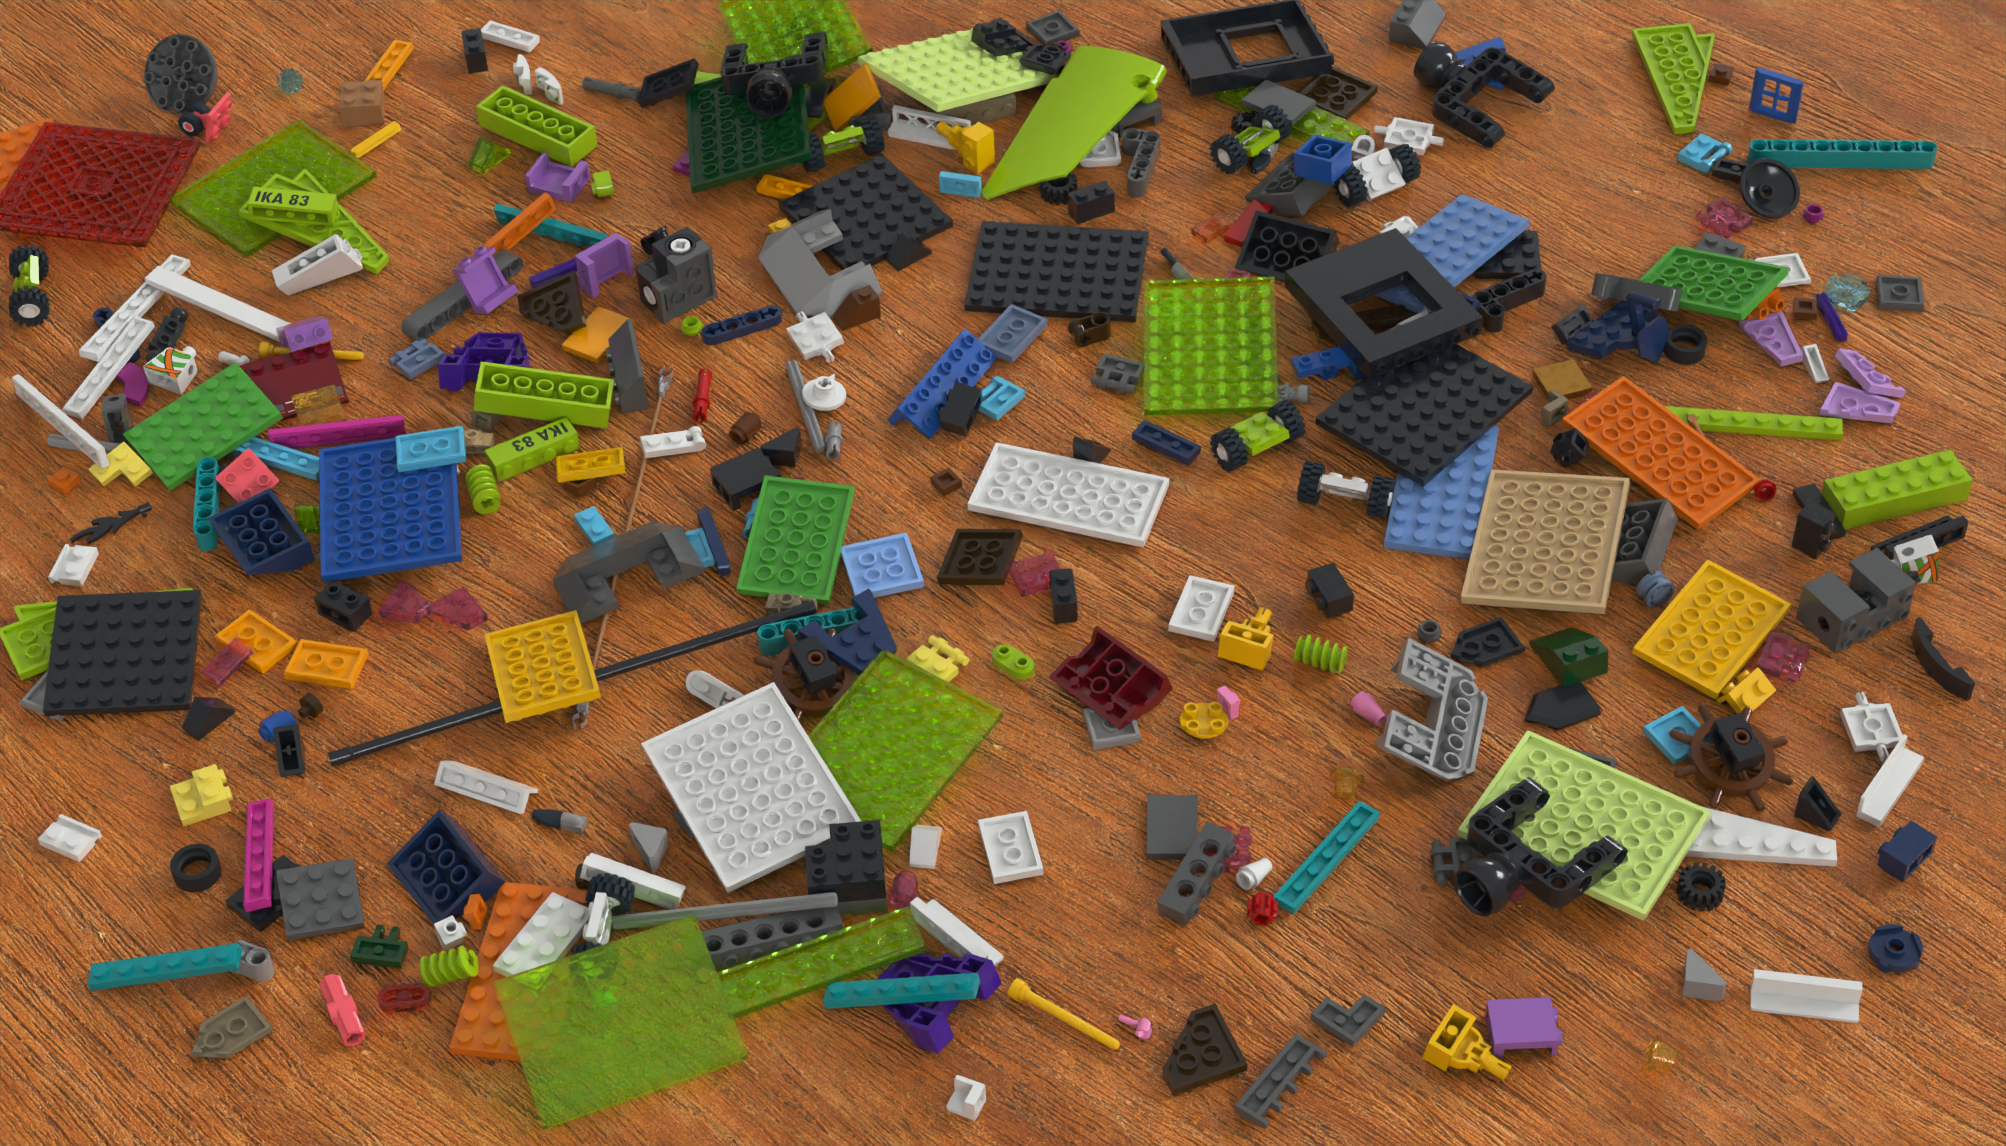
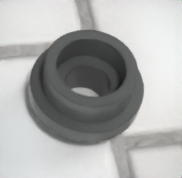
(1429, 631)

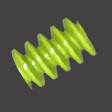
(483, 489)
(1320, 654)
(448, 966)

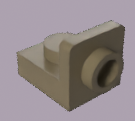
(1554, 409)

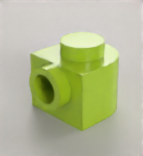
(602, 184)

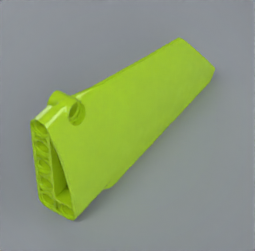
(1074, 115)

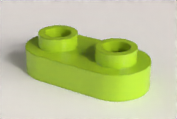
(1010, 661)

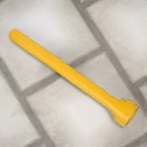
(267, 349)
(1020, 991)

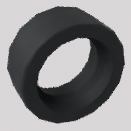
(1685, 355)
(193, 853)

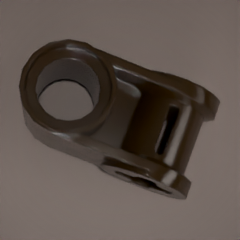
(1091, 329)

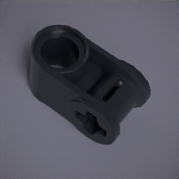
(648, 240)

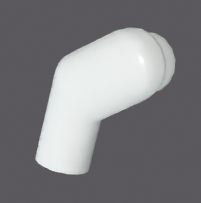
(229, 358)

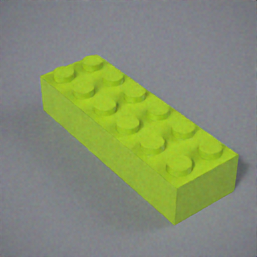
(537, 125)
(543, 394)
(1897, 489)

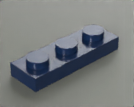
(1166, 442)

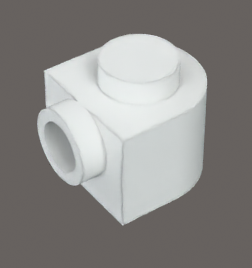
(1362, 147)
(450, 933)

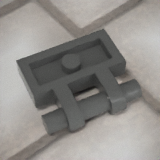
(1118, 368)
(1458, 851)

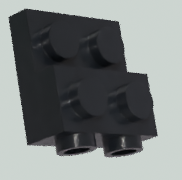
(998, 38)

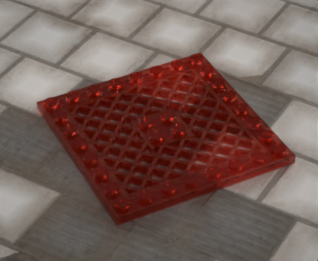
(95, 184)

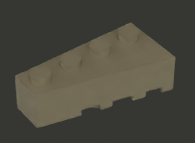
(984, 110)

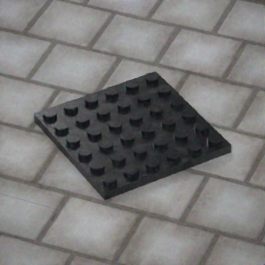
(870, 209)
(123, 653)

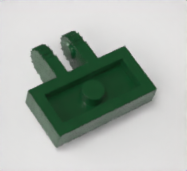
(380, 951)

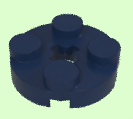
(1890, 960)

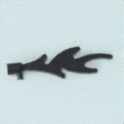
(105, 524)

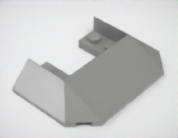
(798, 274)
(1454, 717)

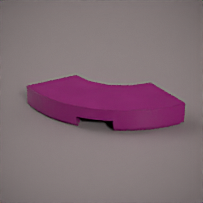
(135, 384)

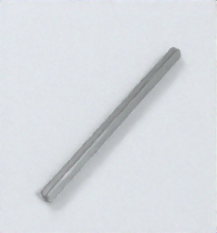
(726, 910)

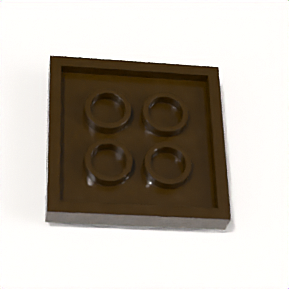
(1339, 92)
(980, 556)

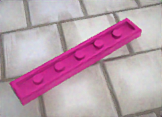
(338, 432)
(258, 855)

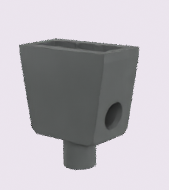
(116, 412)

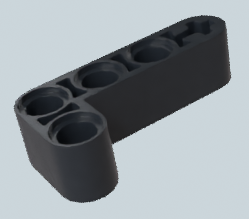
(1508, 295)

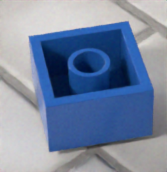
(1322, 159)

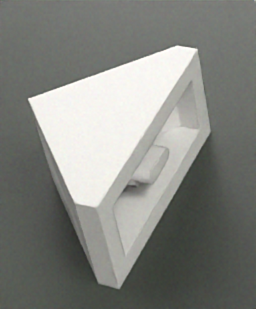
(924, 846)

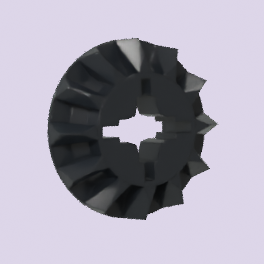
(1241, 121)

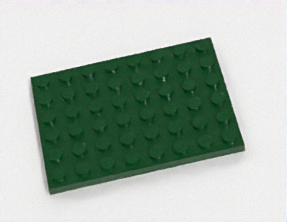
(734, 143)

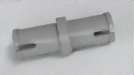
(833, 440)

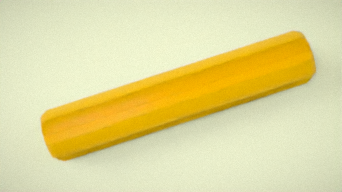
(375, 139)

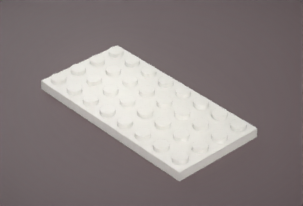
(1069, 494)

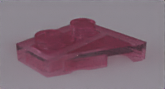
(404, 605)

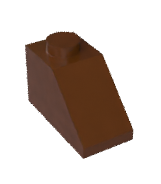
(858, 308)

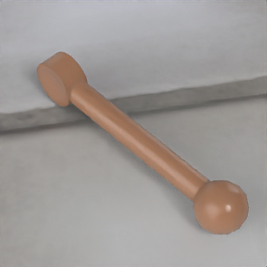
(1692, 420)

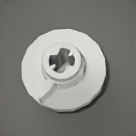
(824, 393)

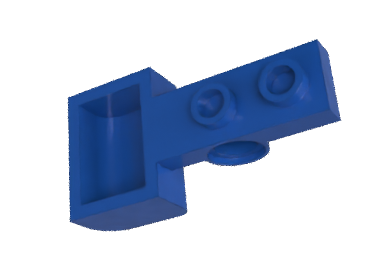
(1325, 363)

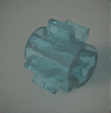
(290, 81)

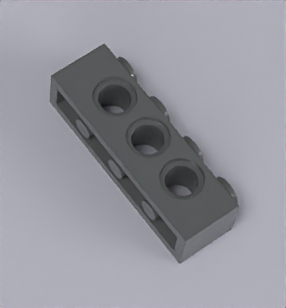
(1209, 840)

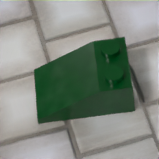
(1572, 655)

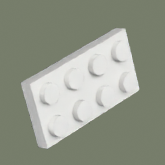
(545, 936)

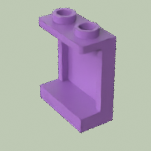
(556, 179)
(603, 262)
(483, 280)
(304, 333)
(1522, 1025)

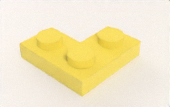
(122, 461)

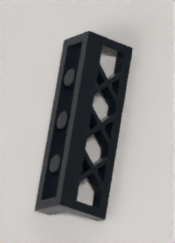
(1942, 530)

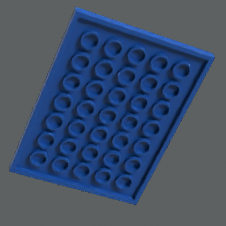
(384, 517)

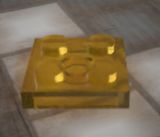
(318, 406)

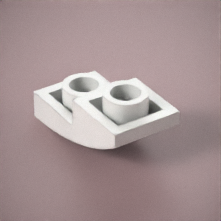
(522, 71)
(549, 83)

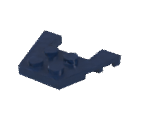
(861, 641)

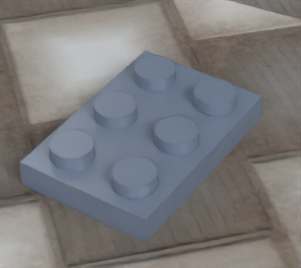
(1013, 332)

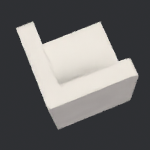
(967, 1097)

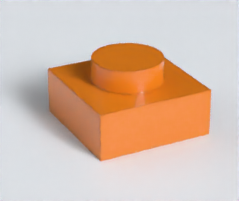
(64, 480)
(475, 912)

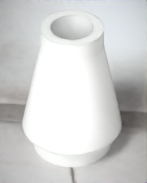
(1252, 874)

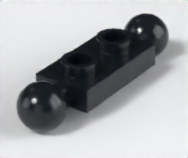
(168, 332)

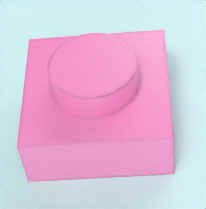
(1229, 702)

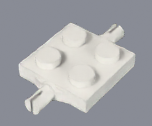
(1409, 132)
(815, 336)
(1871, 726)

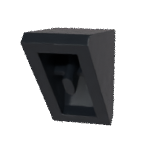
(906, 252)
(784, 449)
(1089, 450)
(205, 716)
(289, 749)
(1816, 806)

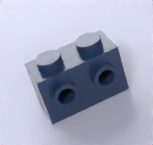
(1906, 850)

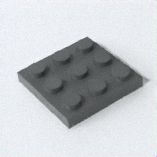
(320, 899)

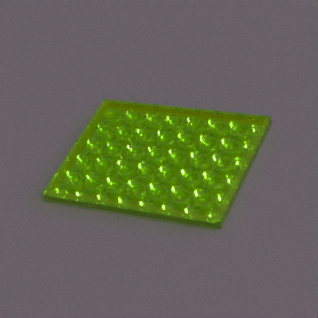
(778, 28)
(220, 194)
(1210, 346)
(900, 741)
(619, 1021)

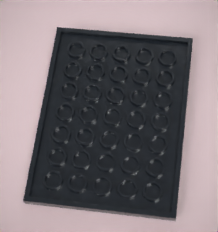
(1057, 270)
(1425, 411)

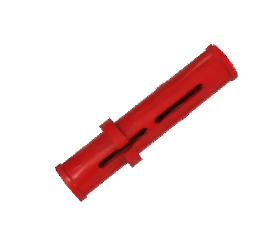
(701, 401)

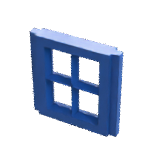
(1793, 100)

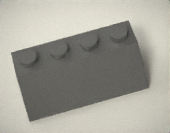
(627, 369)

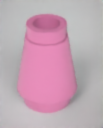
(1368, 708)

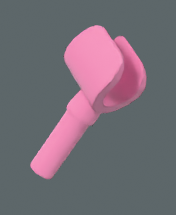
(1142, 1026)

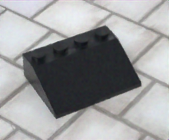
(1282, 244)

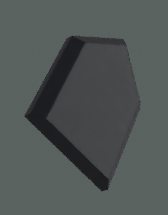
(1045, 59)
(1487, 643)
(1562, 706)

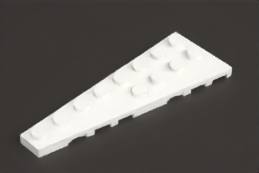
(1752, 840)

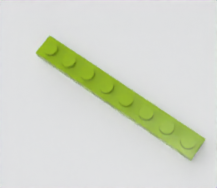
(1763, 423)

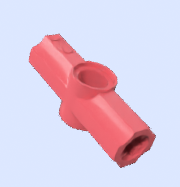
(342, 1010)

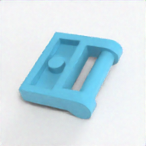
(1700, 148)
(1001, 400)

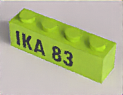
(293, 206)
(532, 449)

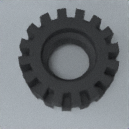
(1058, 189)
(1704, 876)

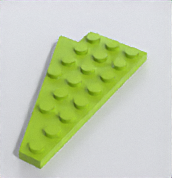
(1677, 68)
(373, 256)
(31, 637)

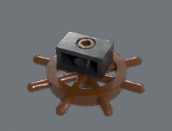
(814, 673)
(1737, 748)

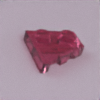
(459, 609)

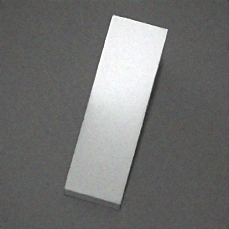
(1814, 364)

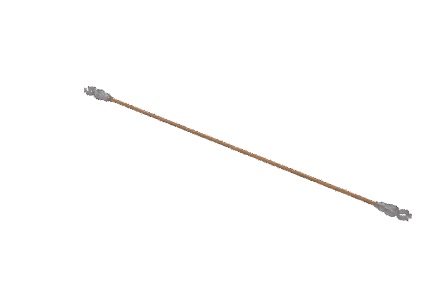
(663, 385)

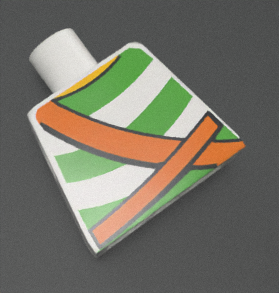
(172, 369)
(1918, 556)

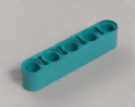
(206, 503)
(771, 636)

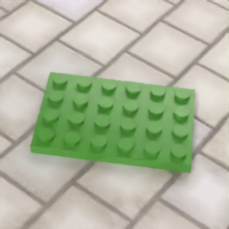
(1715, 281)
(202, 424)
(796, 538)

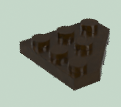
(555, 304)
(1203, 1052)

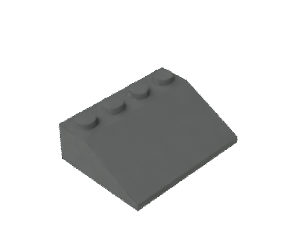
(1287, 192)
(1643, 539)

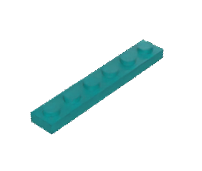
(553, 228)
(1326, 857)
(165, 966)
(902, 990)

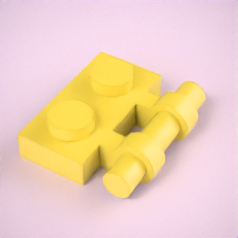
(935, 664)

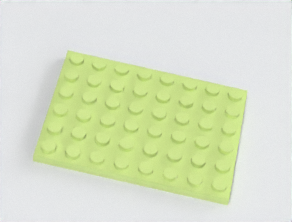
(952, 71)
(1595, 802)

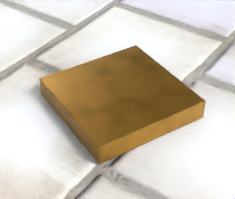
(1563, 378)

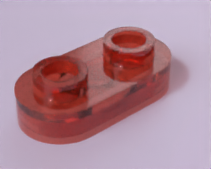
(404, 997)

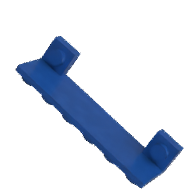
(961, 362)

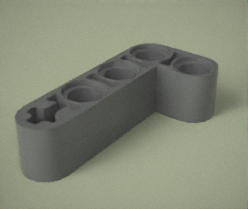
(1146, 151)
(1619, 287)

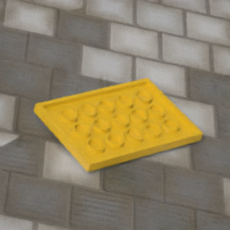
(1711, 629)
(542, 666)

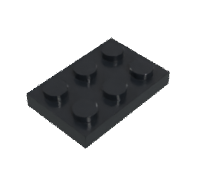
(668, 83)
(262, 917)

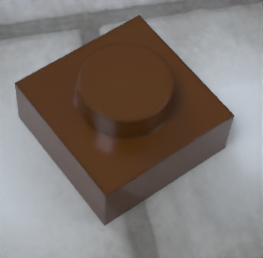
(1721, 74)
(1804, 309)
(946, 481)
(579, 487)

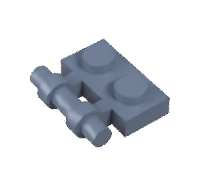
(416, 358)

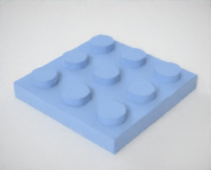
(882, 565)

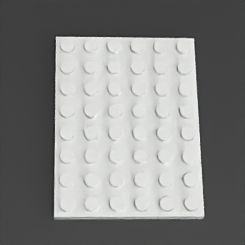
(749, 786)

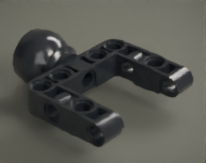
(1440, 67)
(770, 82)
(1490, 879)

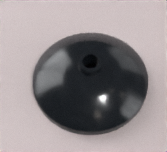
(1775, 182)

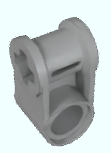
(255, 962)

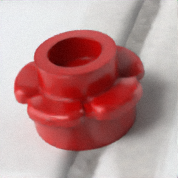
(1764, 495)

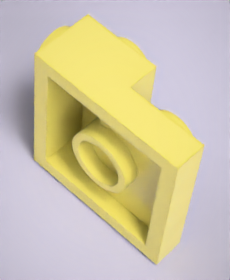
(202, 795)

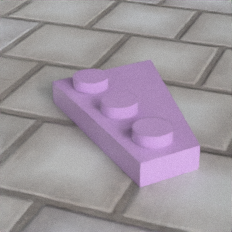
(1774, 338)
(1864, 374)
(1858, 404)

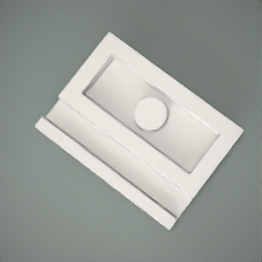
(73, 565)
(69, 838)

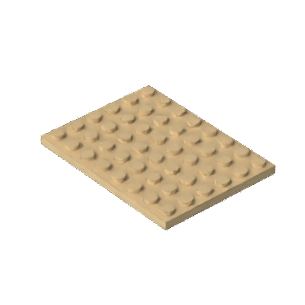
(1546, 541)

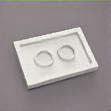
(1201, 608)
(1010, 847)

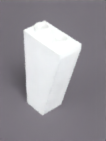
(318, 265)

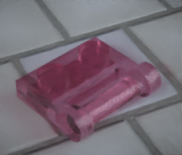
(1034, 579)

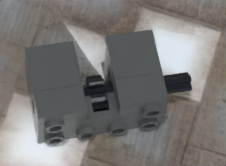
(1872, 602)

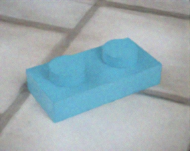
(960, 184)
(593, 526)

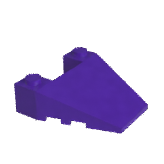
(482, 347)
(927, 1021)

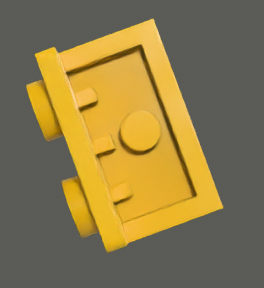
(1749, 690)

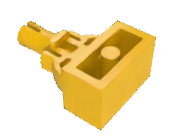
(972, 143)
(1247, 642)
(1462, 1046)

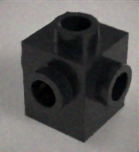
(1569, 447)

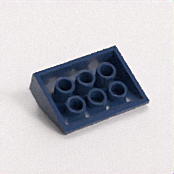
(263, 535)
(443, 868)

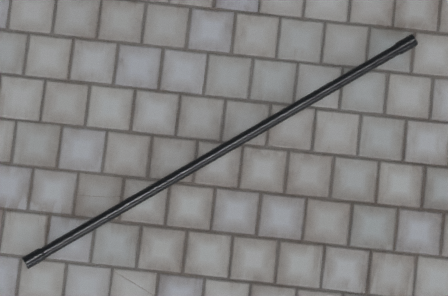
(350, 753)

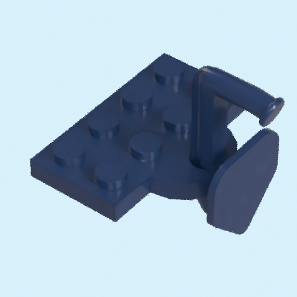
(1625, 326)

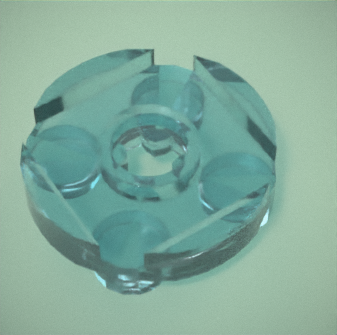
(1837, 287)

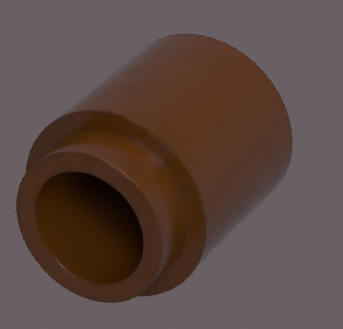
(745, 428)

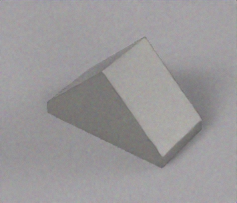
(650, 843)
(1701, 980)

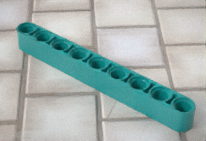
(1845, 153)

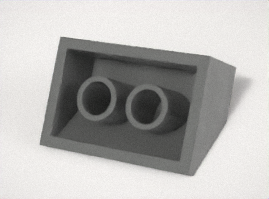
(1416, 22)

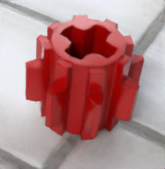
(1262, 908)

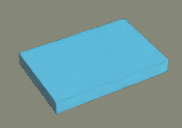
(430, 448)

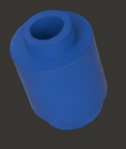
(276, 720)

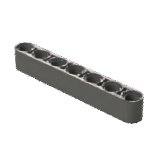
(452, 302)

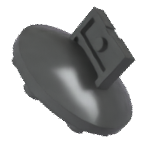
(180, 73)

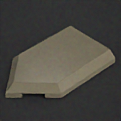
(231, 1030)

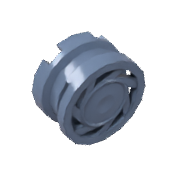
(1654, 589)

